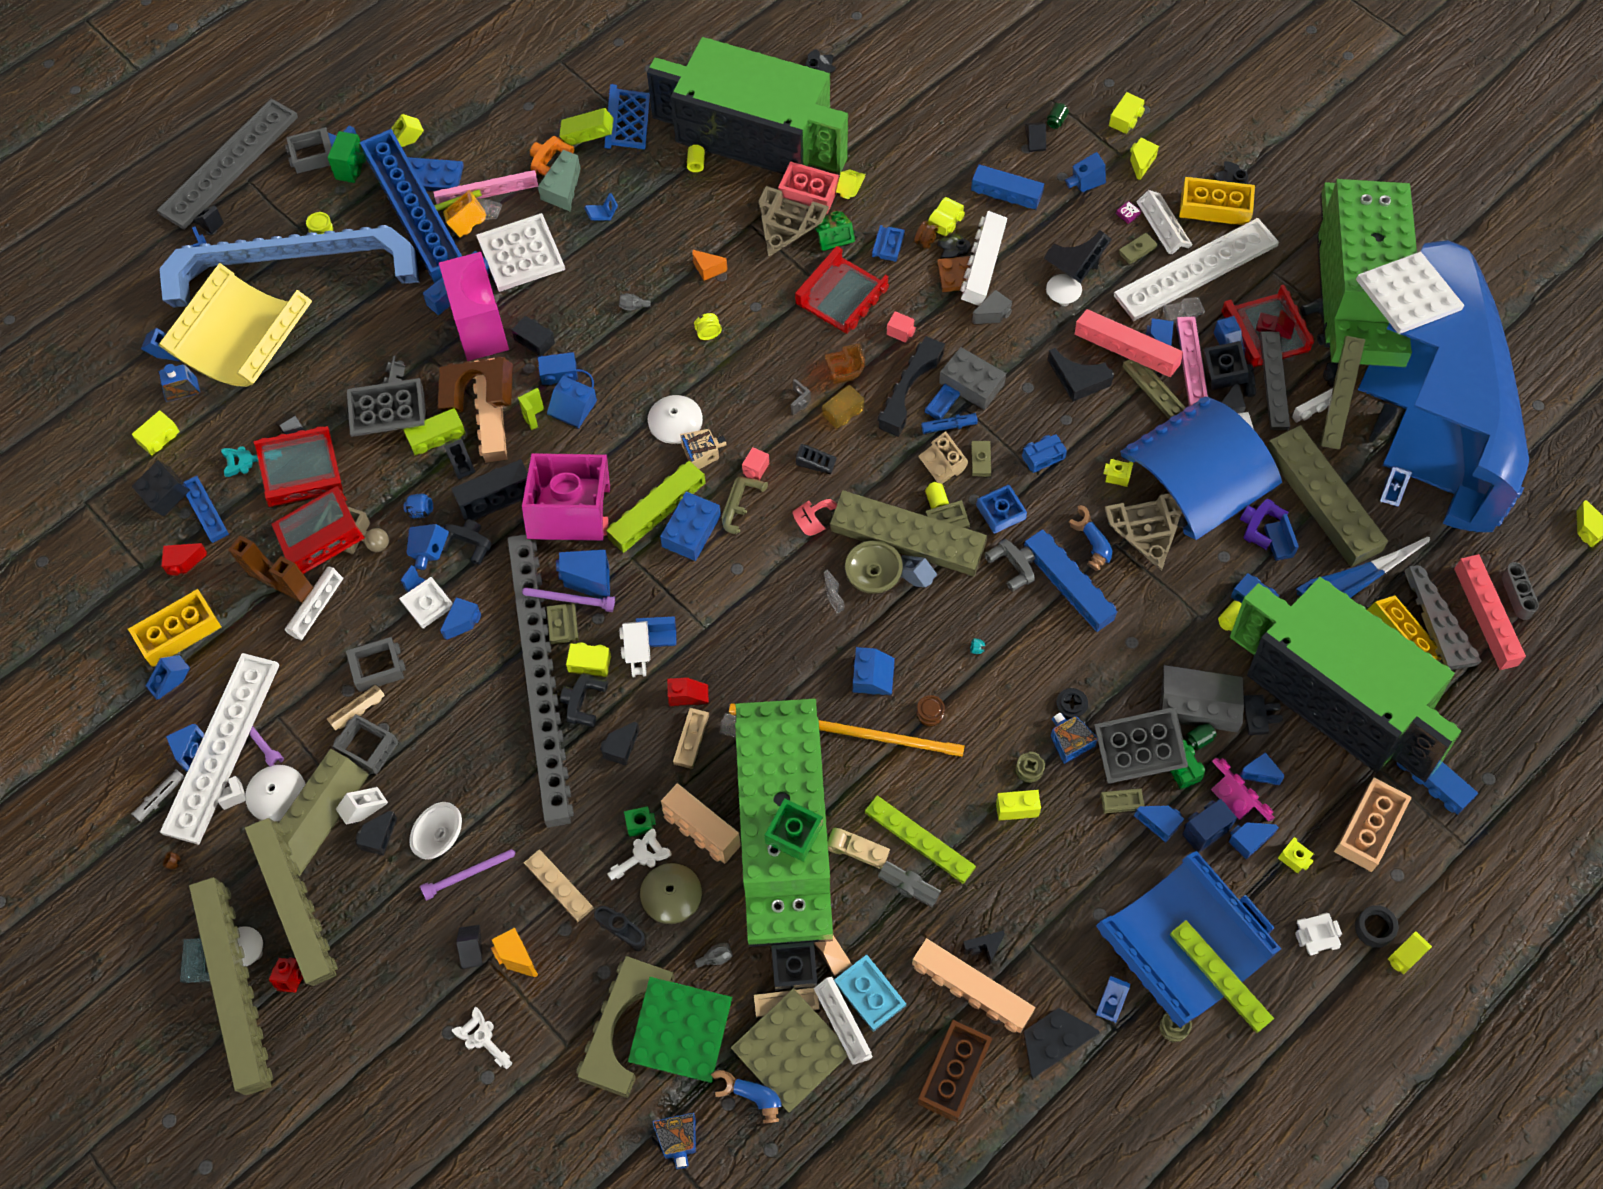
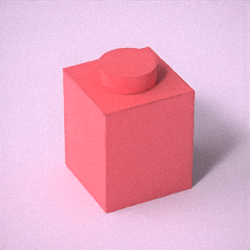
(900, 327)
(755, 464)

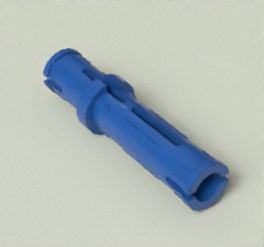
(949, 423)

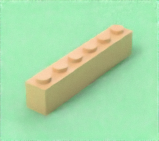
(491, 424)
(973, 986)

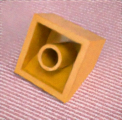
(464, 214)
(511, 951)

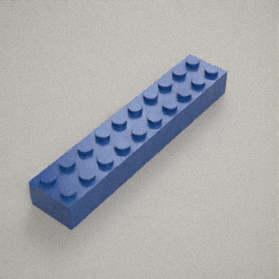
(410, 201)

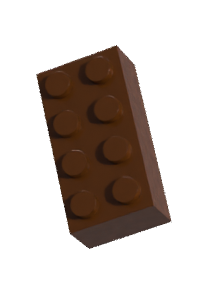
(954, 1071)

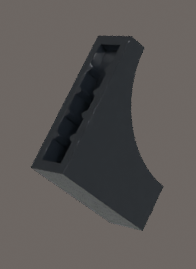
(1079, 259)
(1080, 379)

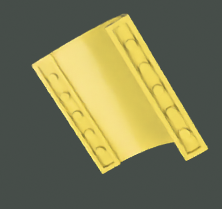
(232, 328)

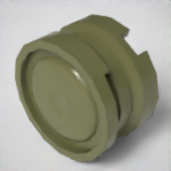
(1030, 767)
(1172, 1031)

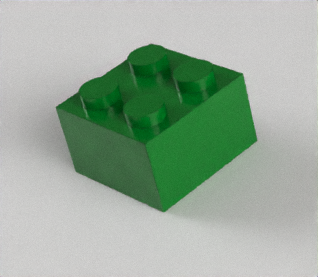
(346, 157)
(794, 830)

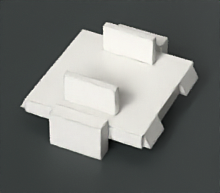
(1318, 933)

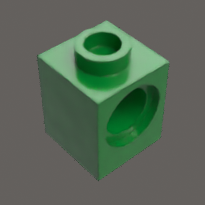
(633, 815)

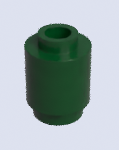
(1057, 115)
(1201, 736)

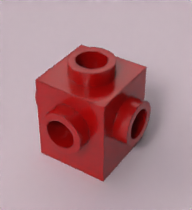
(286, 975)

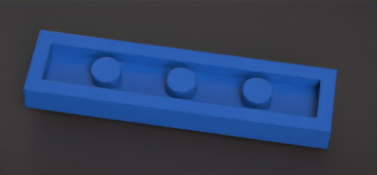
(205, 510)

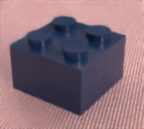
(1209, 825)

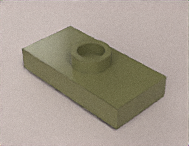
(1138, 248)
(981, 458)
(1121, 800)

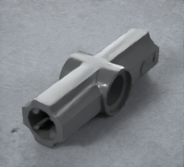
(909, 884)

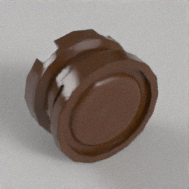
(926, 234)
(930, 710)

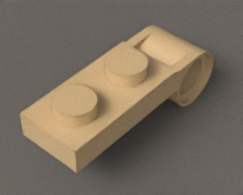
(857, 847)

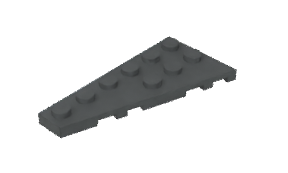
(1440, 623)

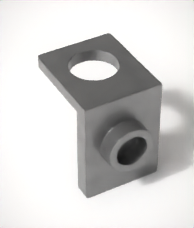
(803, 400)

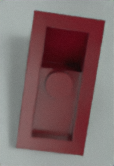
(1271, 323)

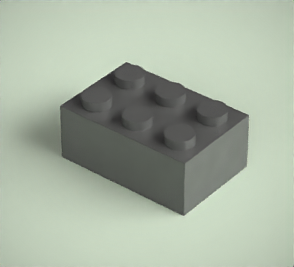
(973, 378)

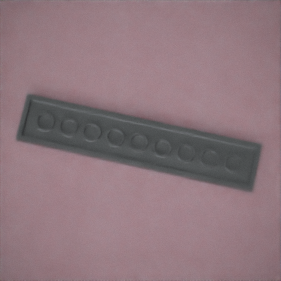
(227, 163)

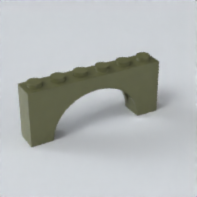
(600, 1064)

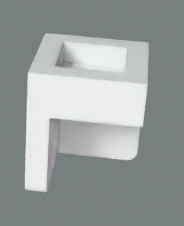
(233, 794)

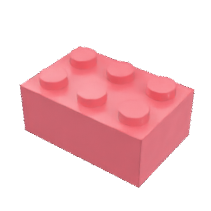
(808, 184)

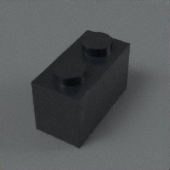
(533, 336)

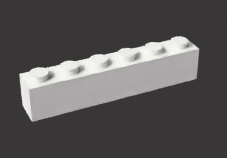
(983, 259)

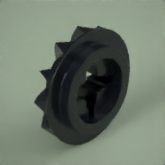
(1079, 699)

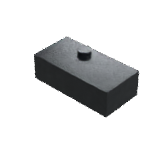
(491, 491)

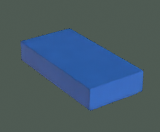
(942, 402)

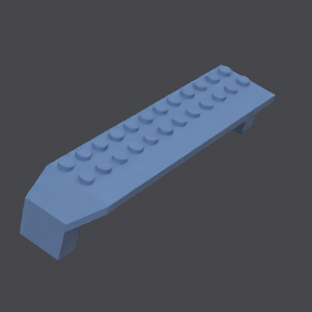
(191, 261)

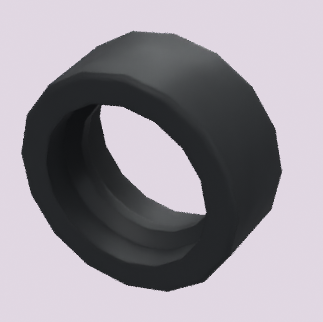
(1387, 915)

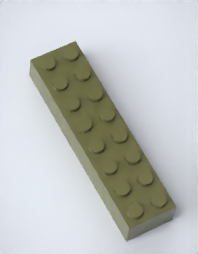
(1326, 496)
(909, 532)
(291, 902)

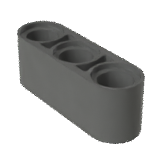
(1520, 599)

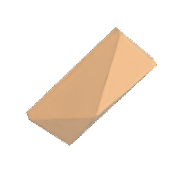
(833, 956)

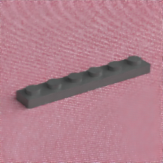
(1274, 381)

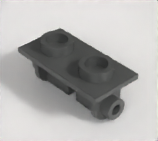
(394, 370)

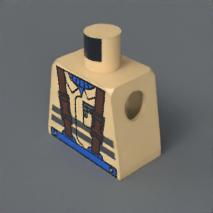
(701, 447)

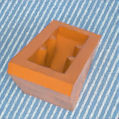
(708, 264)

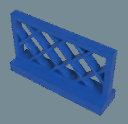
(613, 107)

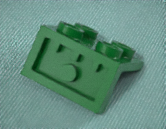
(835, 231)

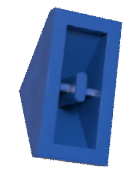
(1395, 486)
(1262, 770)

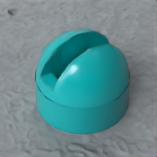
(975, 647)

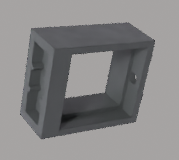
(306, 140)
(381, 678)
(381, 753)

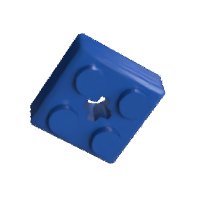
(1005, 499)

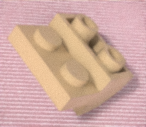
(943, 458)

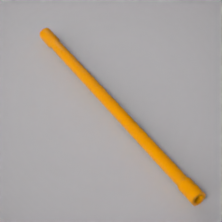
(947, 748)

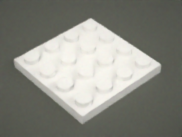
(520, 252)
(1409, 292)

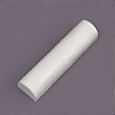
(314, 603)

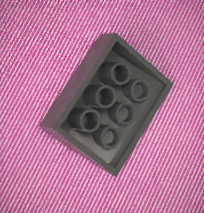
(386, 407)
(1203, 697)
(1141, 745)

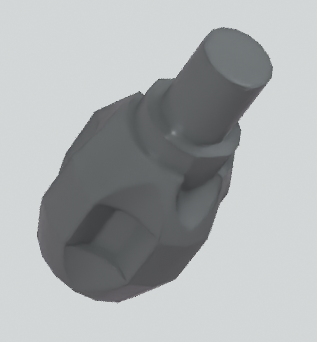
(632, 302)
(715, 955)

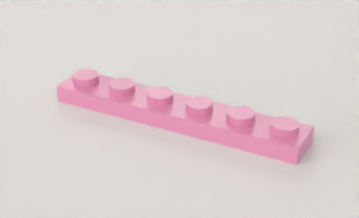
(491, 187)
(1191, 359)

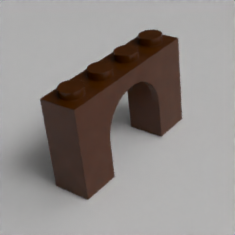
(455, 377)
(281, 576)

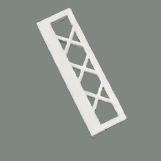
(1163, 221)
(842, 1021)

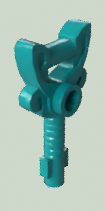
(245, 460)

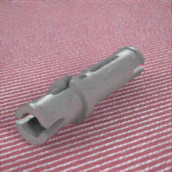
(176, 777)

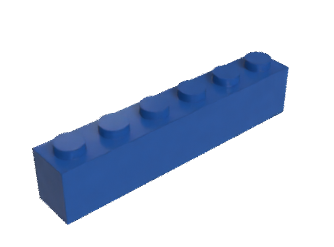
(1071, 581)

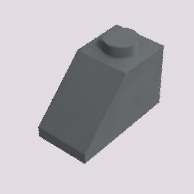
(993, 309)

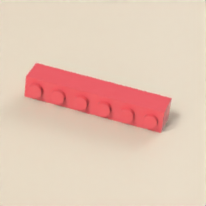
(1128, 343)
(1489, 612)

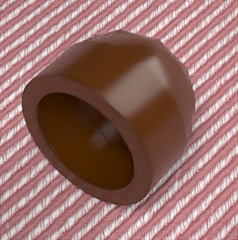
(170, 860)

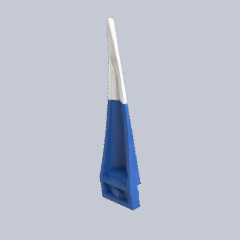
(1357, 578)

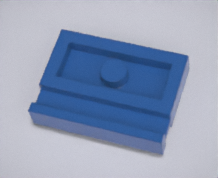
(888, 243)

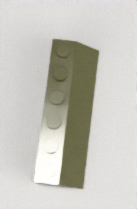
(314, 809)

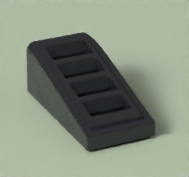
(1385, 417)
(812, 452)

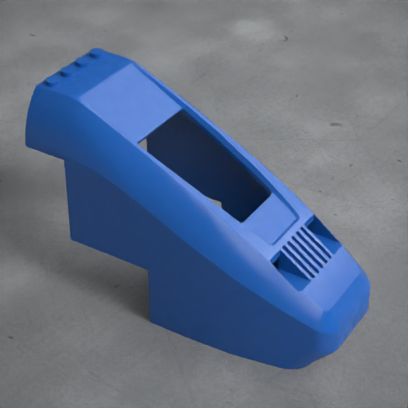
(1459, 401)

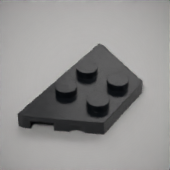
(1055, 1039)

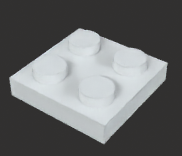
(426, 602)

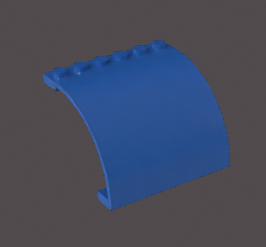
(1207, 463)
(1200, 897)

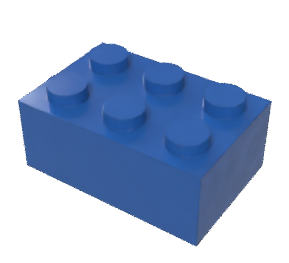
(690, 526)

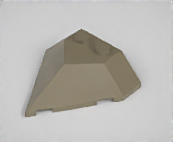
(787, 219)
(1147, 526)

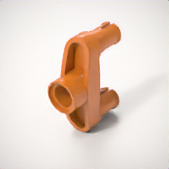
(543, 153)

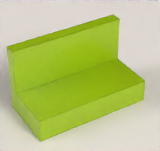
(530, 405)

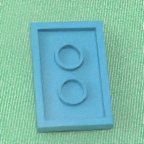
(870, 993)

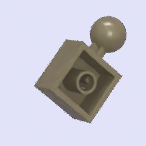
(375, 539)

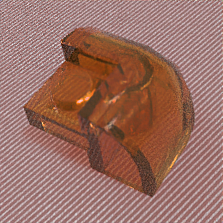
(845, 364)

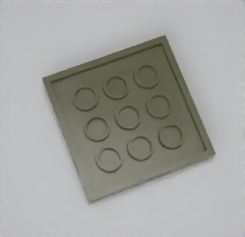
(791, 1050)

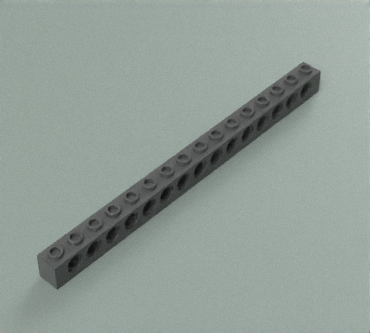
(559, 814)

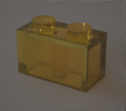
(843, 407)

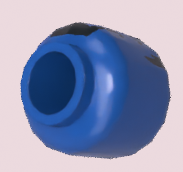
(418, 506)

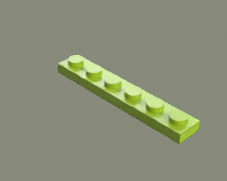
(920, 839)
(1221, 976)

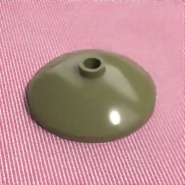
(872, 557)
(675, 905)

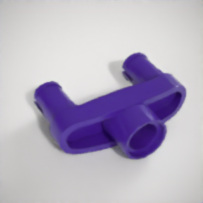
(1253, 519)

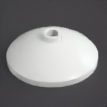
(669, 426)
(273, 803)
(435, 830)

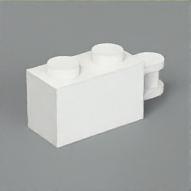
(636, 645)

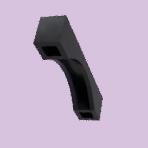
(927, 357)

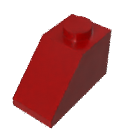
(182, 558)
(686, 692)

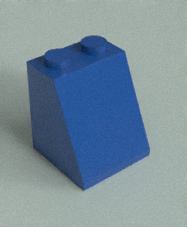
(585, 572)

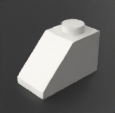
(360, 804)

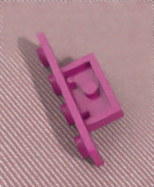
(1236, 795)

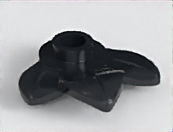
(820, 62)
(1232, 173)
(954, 246)

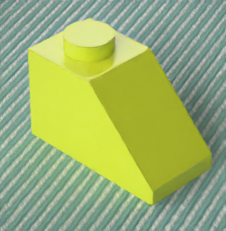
(407, 129)
(1143, 156)
(849, 183)
(1589, 524)
(1409, 953)

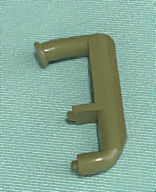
(734, 500)

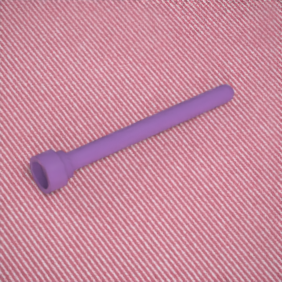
(605, 603)
(270, 755)
(431, 889)

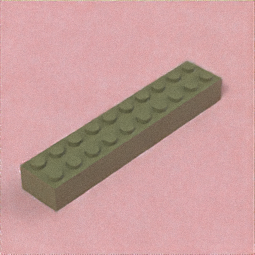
(230, 987)

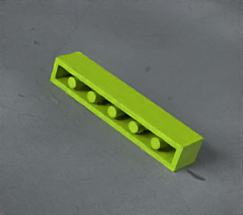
(655, 507)

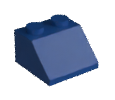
(571, 402)
(873, 672)

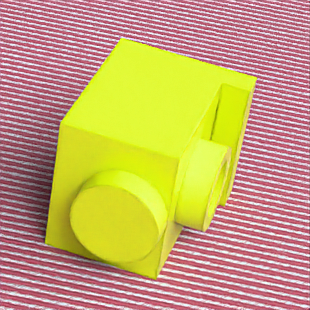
(1118, 472)
(1290, 858)

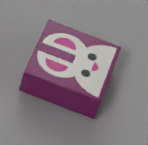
(1128, 212)

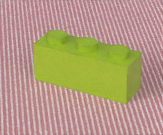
(586, 126)
(435, 432)

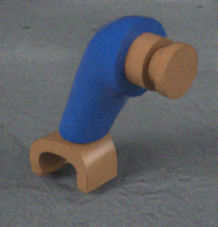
(1101, 547)
(763, 1096)

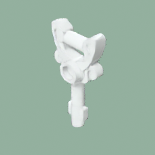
(641, 855)
(481, 1037)

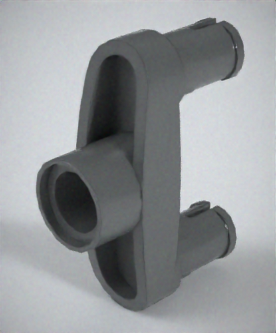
(1019, 559)

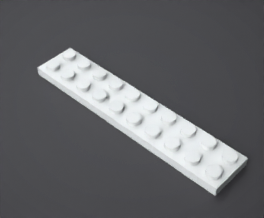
(1195, 269)
(219, 749)

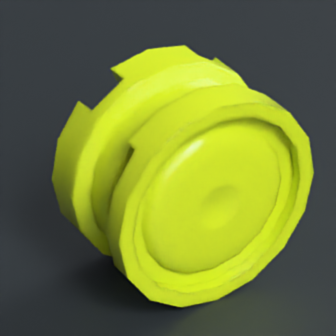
(319, 223)
(708, 326)

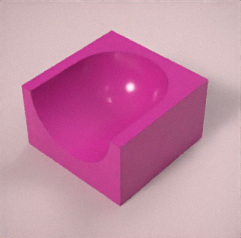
(473, 306)
(565, 496)

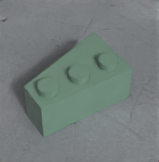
(560, 181)

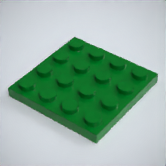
(680, 1029)

